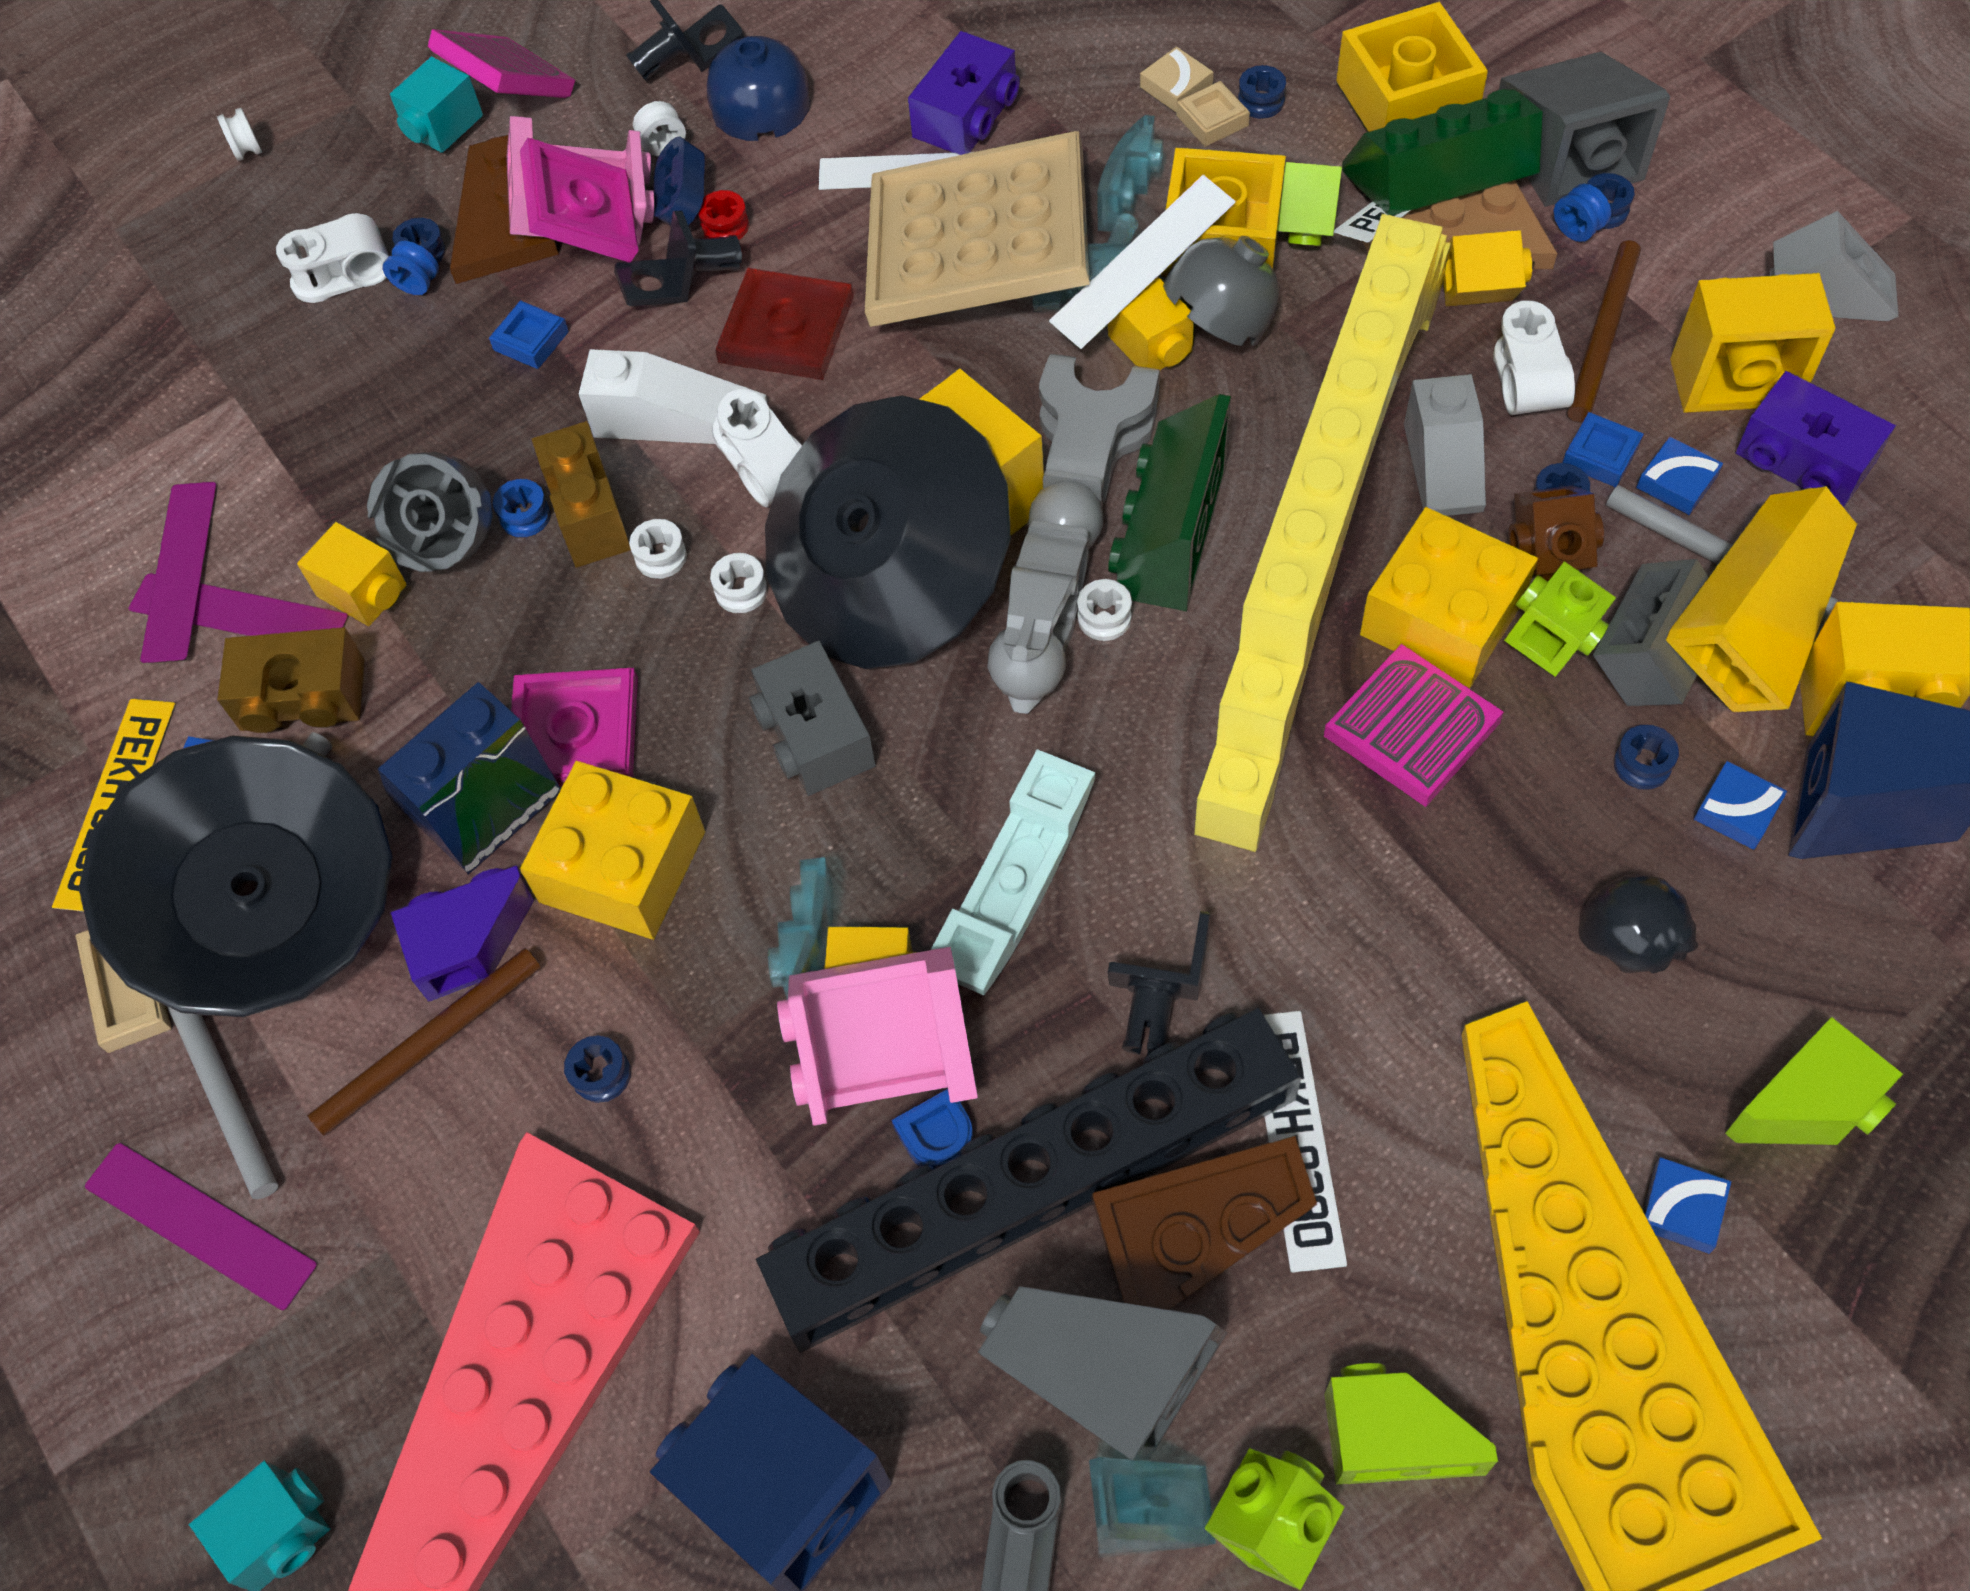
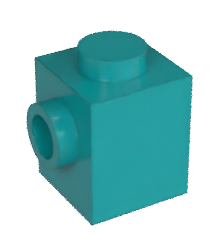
(436, 104)
(262, 1526)

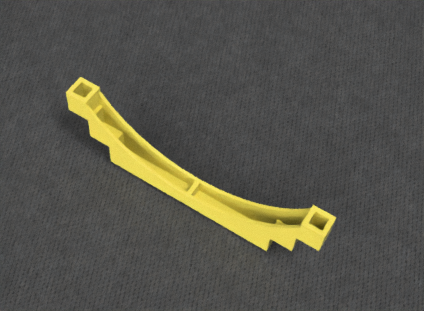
(1310, 526)

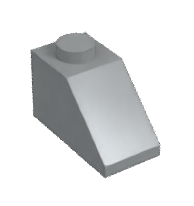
(1851, 272)
(1447, 444)

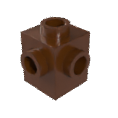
(1557, 528)

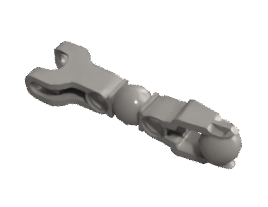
(1064, 521)

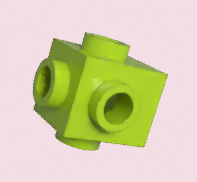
(1566, 607)
(1276, 1516)

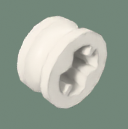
(654, 115)
(239, 134)
(652, 533)
(723, 578)
(1104, 594)

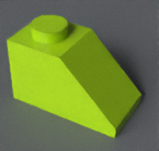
(1309, 202)
(1820, 1093)
(1398, 1430)

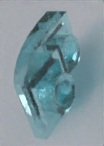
(1128, 171)
(804, 939)

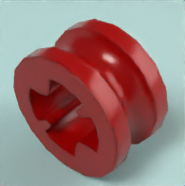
(723, 215)

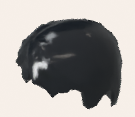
(1638, 923)

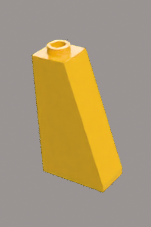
(1766, 600)

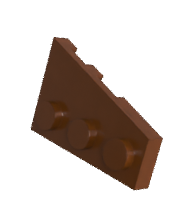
(483, 226)
(1199, 1220)

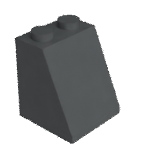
(1592, 121)
(1102, 1361)

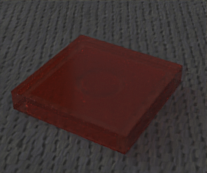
(784, 323)

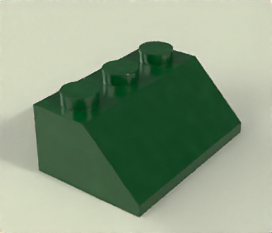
(1448, 152)
(1173, 505)

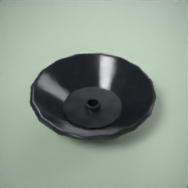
(928, 542)
(200, 825)

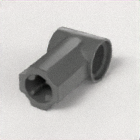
(1019, 1550)

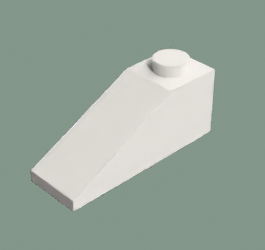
(651, 398)

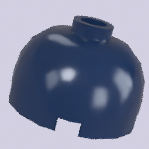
(757, 88)

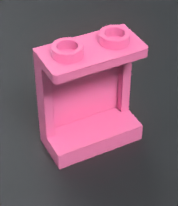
(632, 159)
(877, 1032)

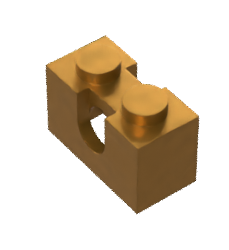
(581, 504)
(316, 685)

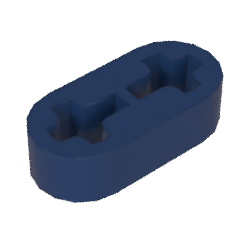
(679, 180)

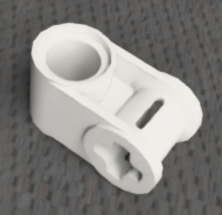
(339, 254)
(1532, 361)
(755, 453)

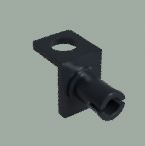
(671, 41)
(683, 259)
(1155, 992)

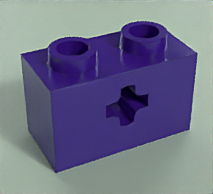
(963, 94)
(1814, 438)

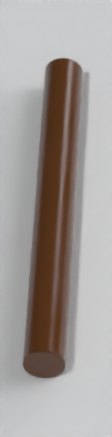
(1604, 330)
(423, 1042)

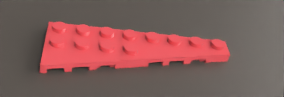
(528, 1351)

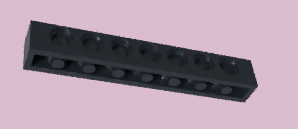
(1015, 1210)

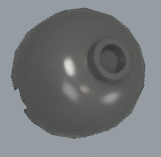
(1227, 286)
(430, 510)

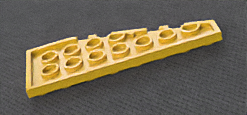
(1617, 1380)

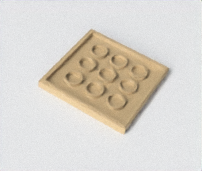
(977, 229)

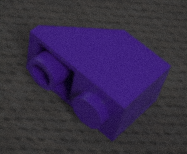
(461, 933)

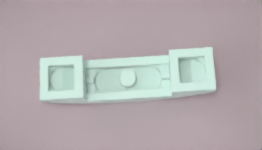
(1016, 870)

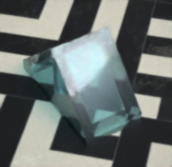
(1149, 1506)

